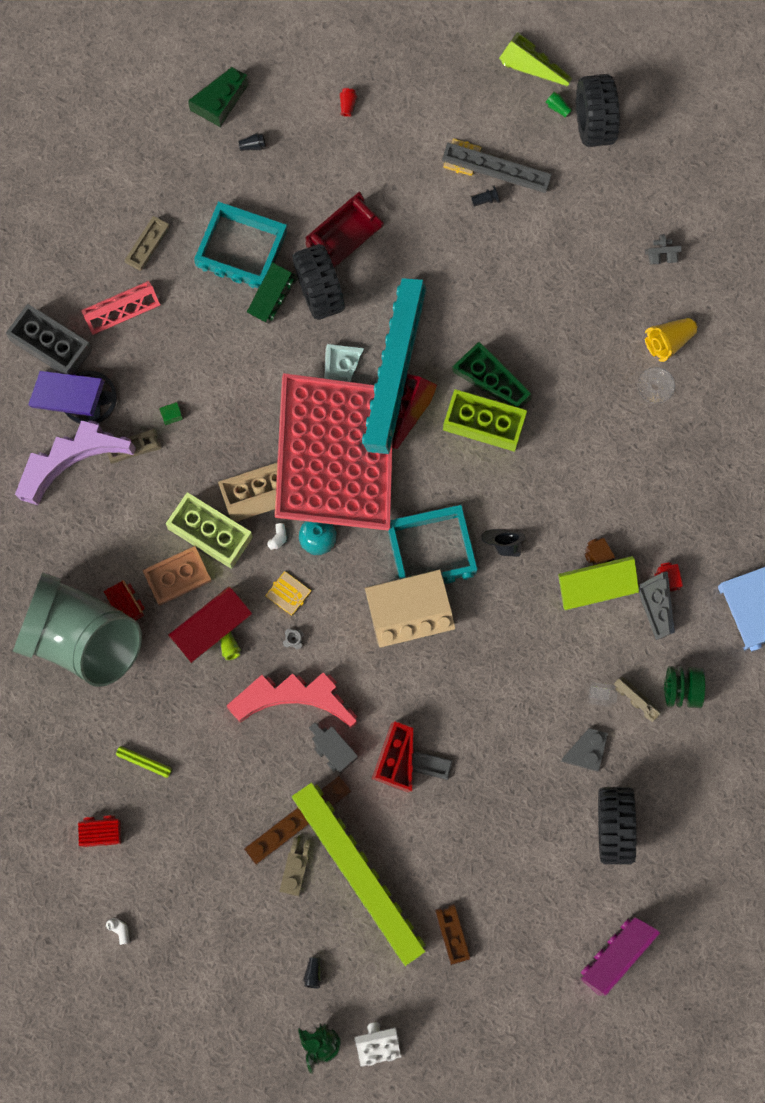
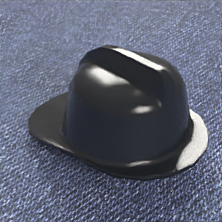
(506, 542)

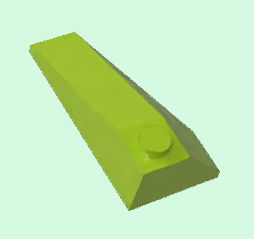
(523, 57)

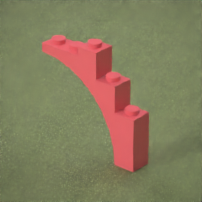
(292, 690)

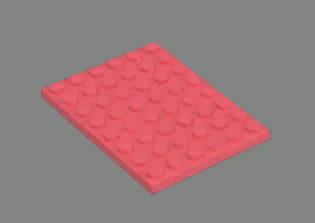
(321, 456)

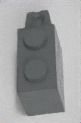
(333, 747)

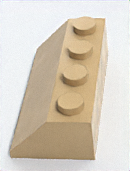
(250, 492)

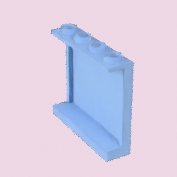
(747, 603)

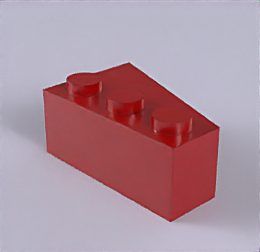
(395, 759)

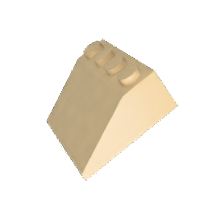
(409, 608)

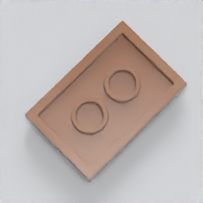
(177, 575)

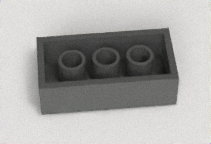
(48, 341)

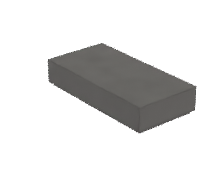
(431, 765)

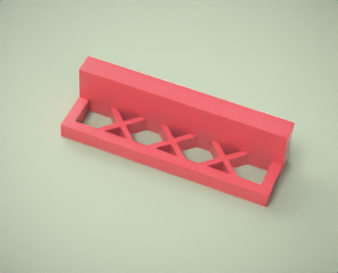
(118, 301)

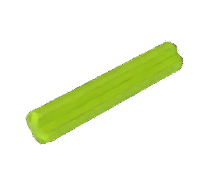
(143, 761)

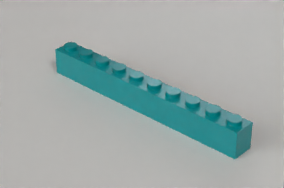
(394, 366)

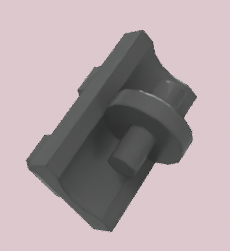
(671, 252)

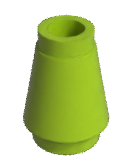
(229, 647)

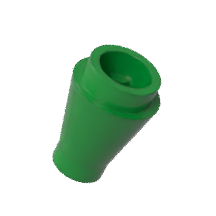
(558, 104)

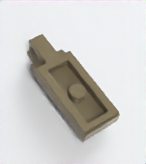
(638, 700)

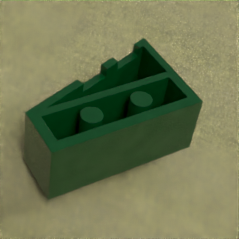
(219, 97)
(271, 293)

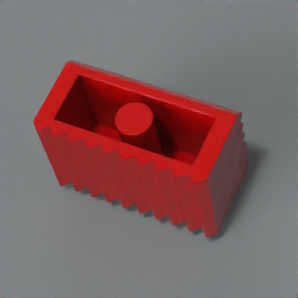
(122, 598)
(99, 832)

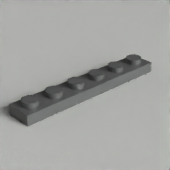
(496, 167)

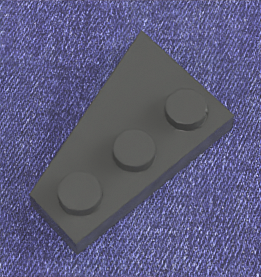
(657, 605)

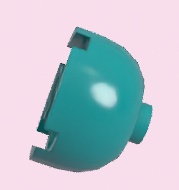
(317, 537)

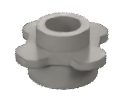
(288, 638)

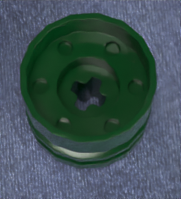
(687, 687)

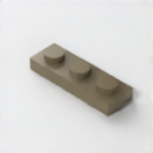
(147, 243)

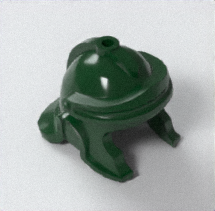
(321, 1045)

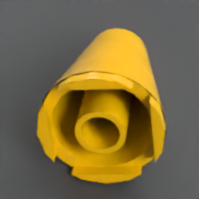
(669, 337)

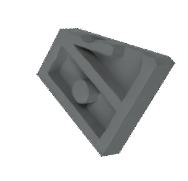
(587, 750)

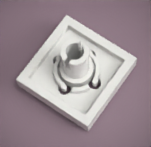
(377, 1045)

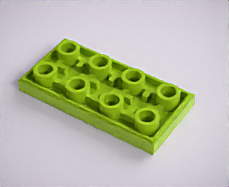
(598, 583)

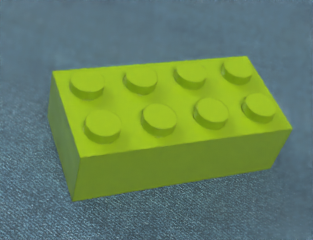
(484, 420)

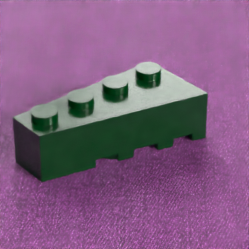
(488, 374)

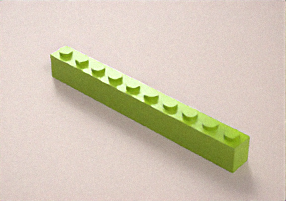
(358, 874)

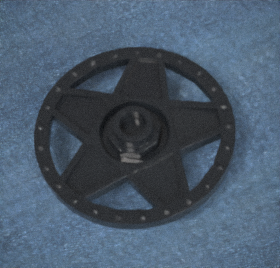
(105, 398)

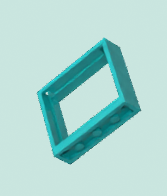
(249, 219)
(428, 518)

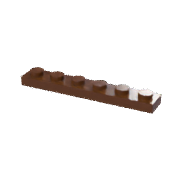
(292, 824)

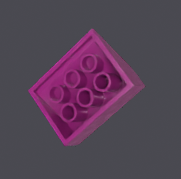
(618, 956)

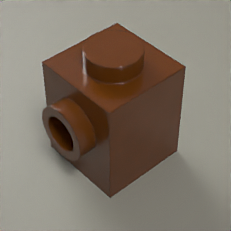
(598, 552)

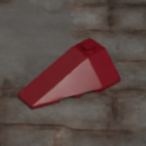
(415, 399)

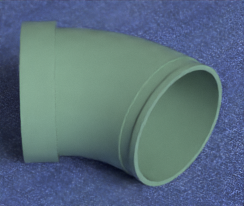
(78, 633)

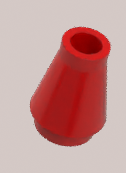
(347, 101)

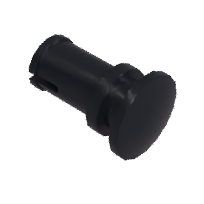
(485, 197)

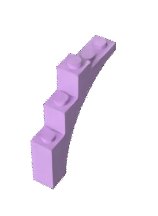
(43, 469)

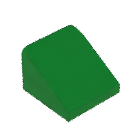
(171, 414)

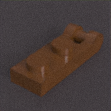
(452, 935)

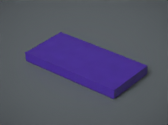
(66, 393)

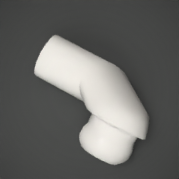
(280, 537)
(120, 928)

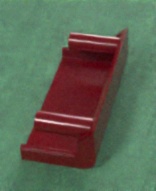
(345, 229)
(210, 624)

